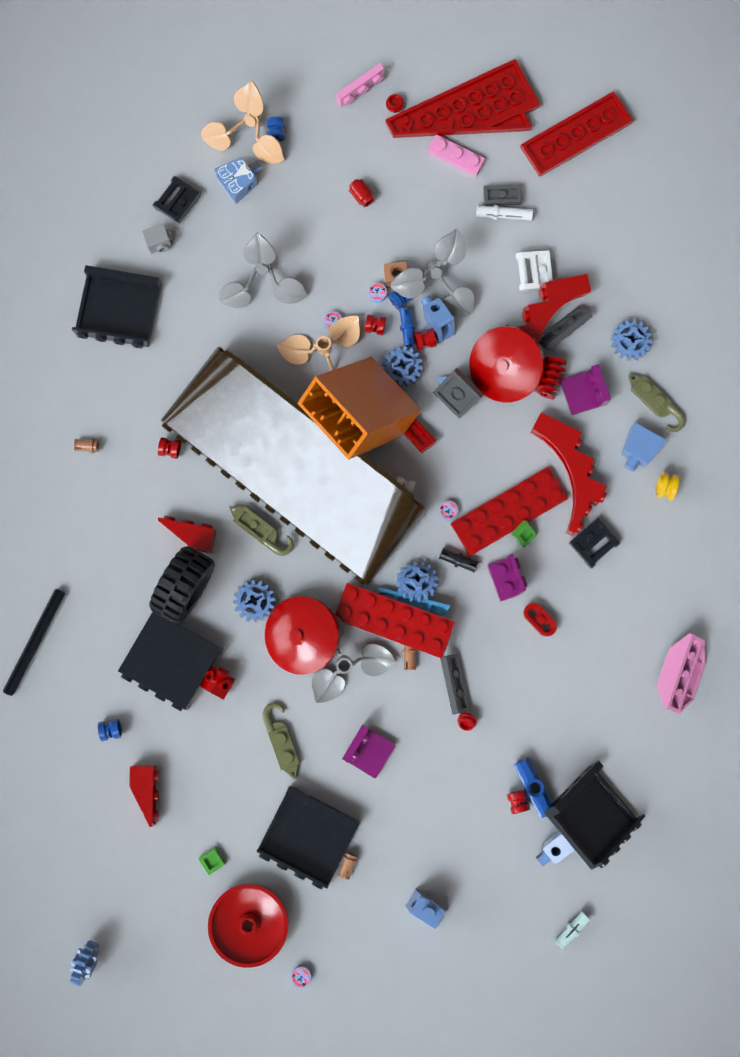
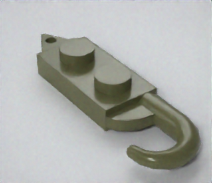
(655, 400)
(259, 529)
(281, 741)

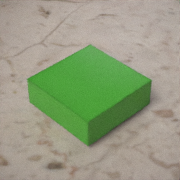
(524, 533)
(212, 861)

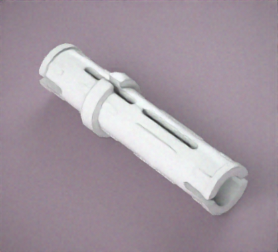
(504, 212)

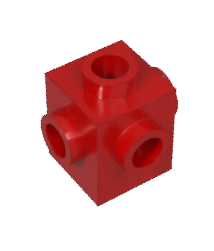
(218, 682)

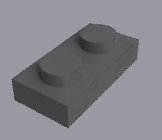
(502, 195)

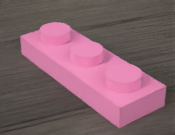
(360, 85)
(456, 155)

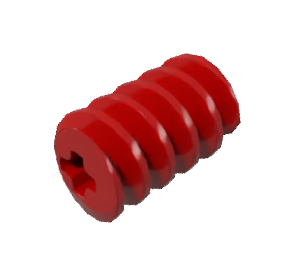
(551, 373)

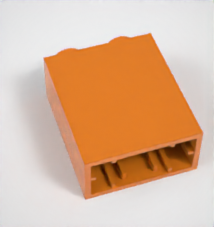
(359, 407)

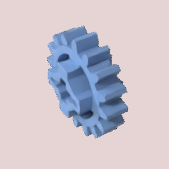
(637, 334)
(409, 363)
(426, 582)
(242, 606)
(84, 963)

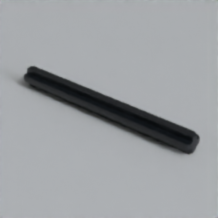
(33, 642)

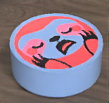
(377, 292)
(330, 318)
(448, 510)
(301, 976)

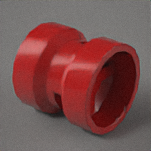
(375, 324)
(427, 339)
(169, 448)
(515, 798)

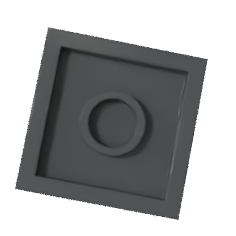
(458, 393)

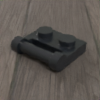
(181, 202)
(589, 538)

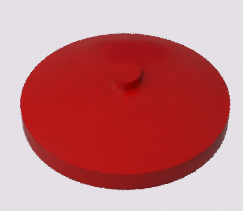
(506, 364)
(302, 635)
(248, 925)

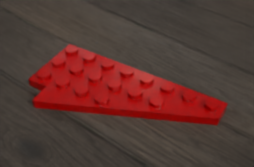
(484, 104)

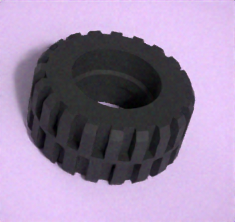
(181, 584)

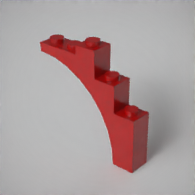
(554, 296)
(562, 441)

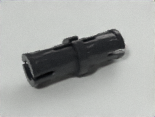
(458, 560)

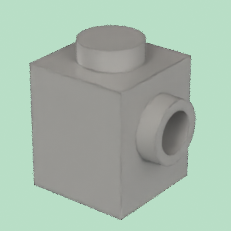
(157, 238)

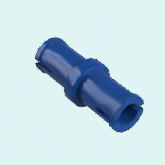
(407, 327)

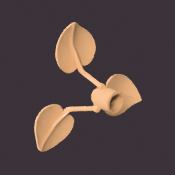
(246, 100)
(297, 347)

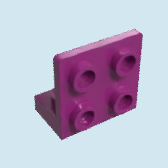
(585, 391)
(507, 578)
(368, 751)

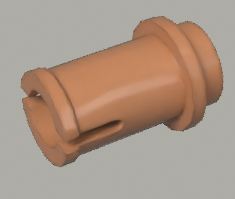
(86, 445)
(409, 658)
(347, 865)

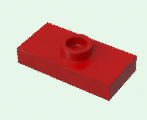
(419, 437)

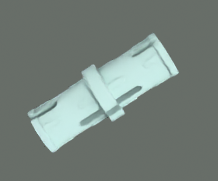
(582, 920)

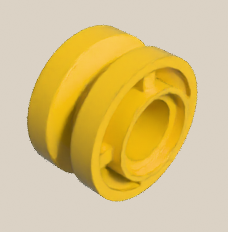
(667, 486)

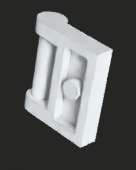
(540, 269)

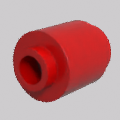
(361, 192)

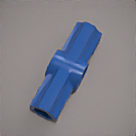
(528, 775)

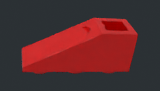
(195, 536)
(143, 786)

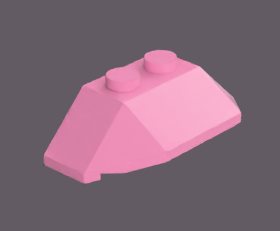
(682, 673)

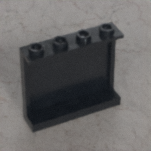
(118, 307)
(169, 661)
(593, 817)
(307, 837)

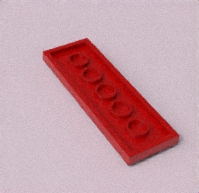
(576, 134)
(508, 511)
(395, 620)

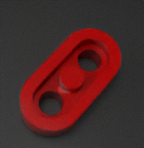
(539, 619)

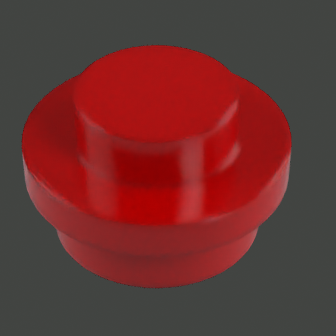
(394, 103)
(467, 721)

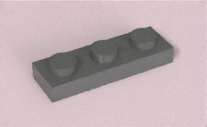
(564, 327)
(455, 684)

